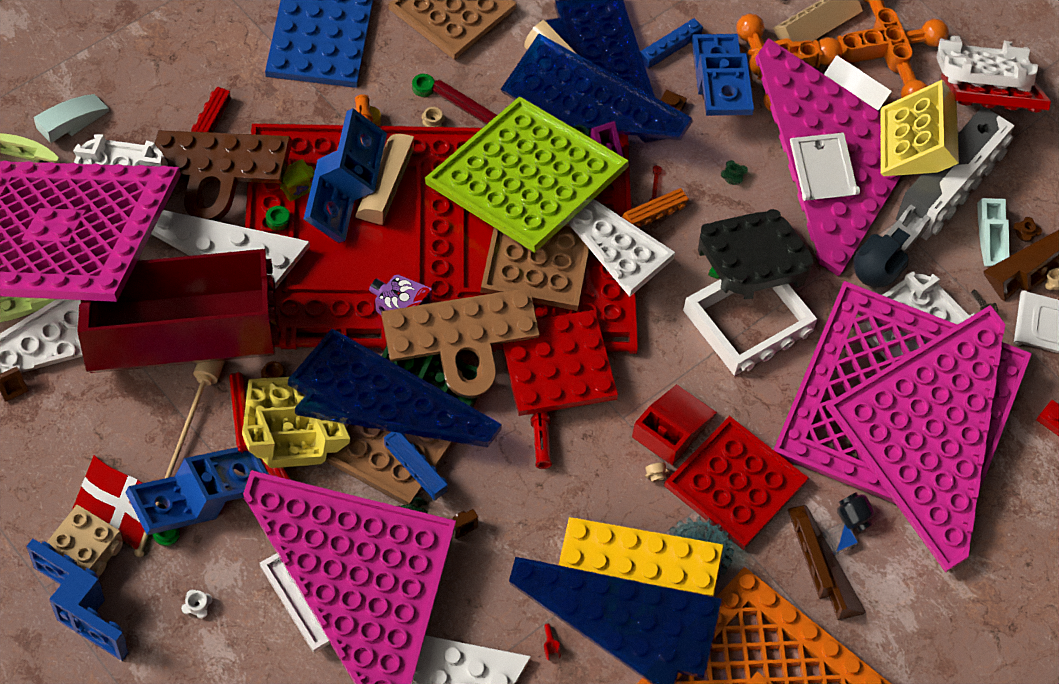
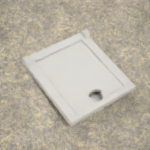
(826, 170)
(1037, 322)

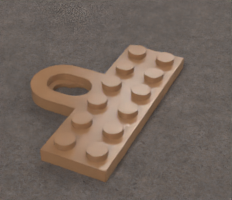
(459, 326)

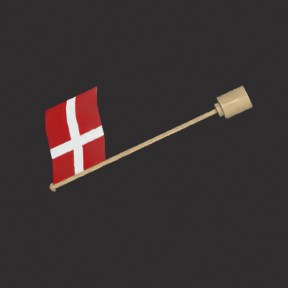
(105, 487)

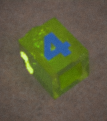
(297, 180)

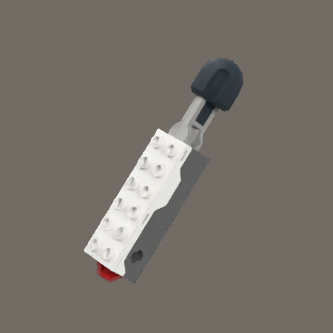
(934, 199)

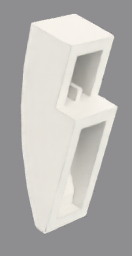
(858, 83)

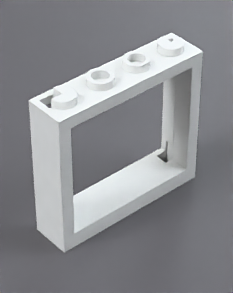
(694, 309)

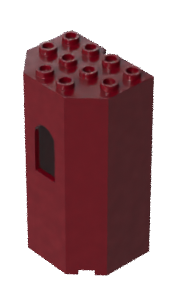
(184, 313)

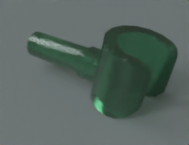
(415, 504)

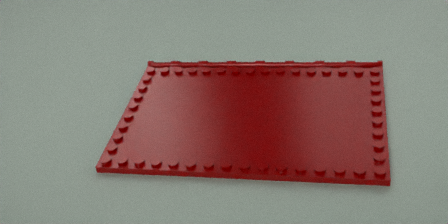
(420, 239)

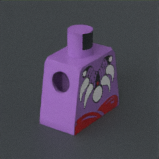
(399, 293)

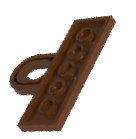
(222, 158)

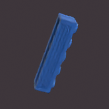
(670, 43)
(416, 464)

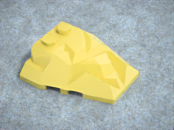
(280, 435)

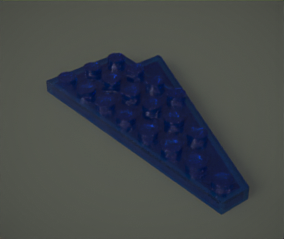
(605, 37)
(589, 95)
(364, 389)
(637, 623)

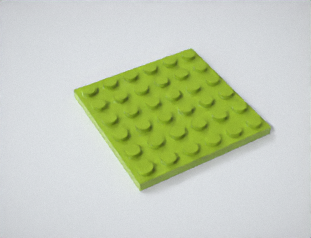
(526, 173)

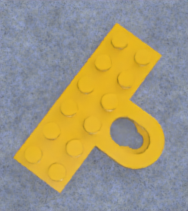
(642, 556)

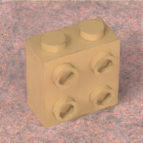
(86, 540)

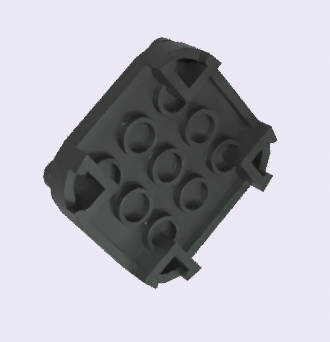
(755, 252)

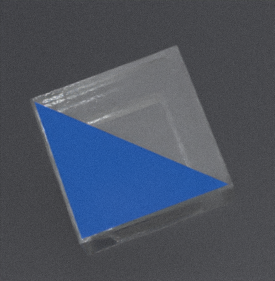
(840, 538)

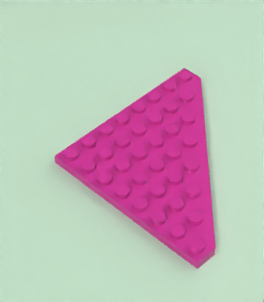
(813, 105)
(927, 430)
(360, 568)

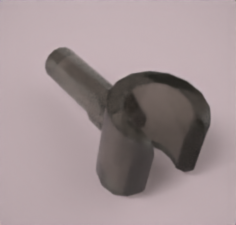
(982, 303)

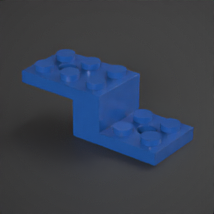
(722, 74)
(345, 176)
(195, 491)
(77, 598)

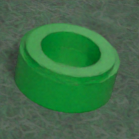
(423, 85)
(278, 218)

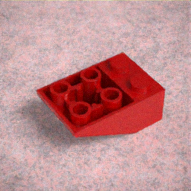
(672, 423)

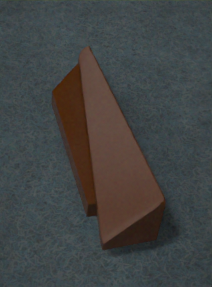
(1025, 268)
(823, 566)

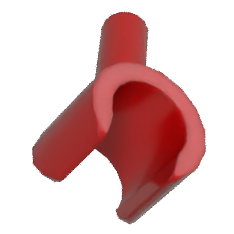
(551, 645)

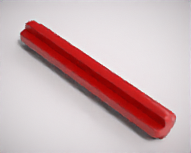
(238, 405)

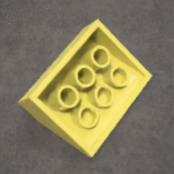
(920, 132)

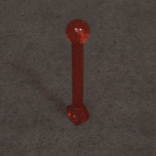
(656, 171)

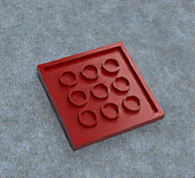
(990, 96)
(561, 366)
(736, 482)

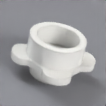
(196, 596)

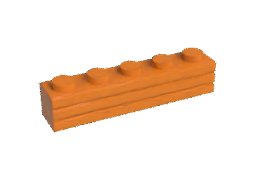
(657, 208)

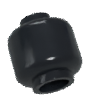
(856, 511)

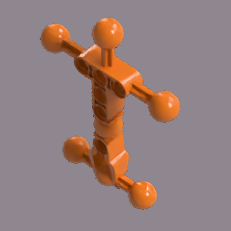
(884, 40)

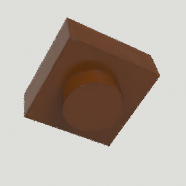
(674, 100)
(12, 384)
(465, 523)

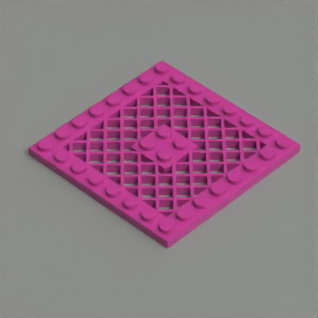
(62, 226)
(896, 317)

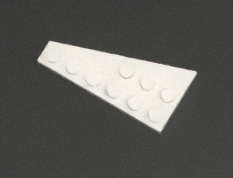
(206, 236)
(620, 246)
(42, 338)
(463, 663)

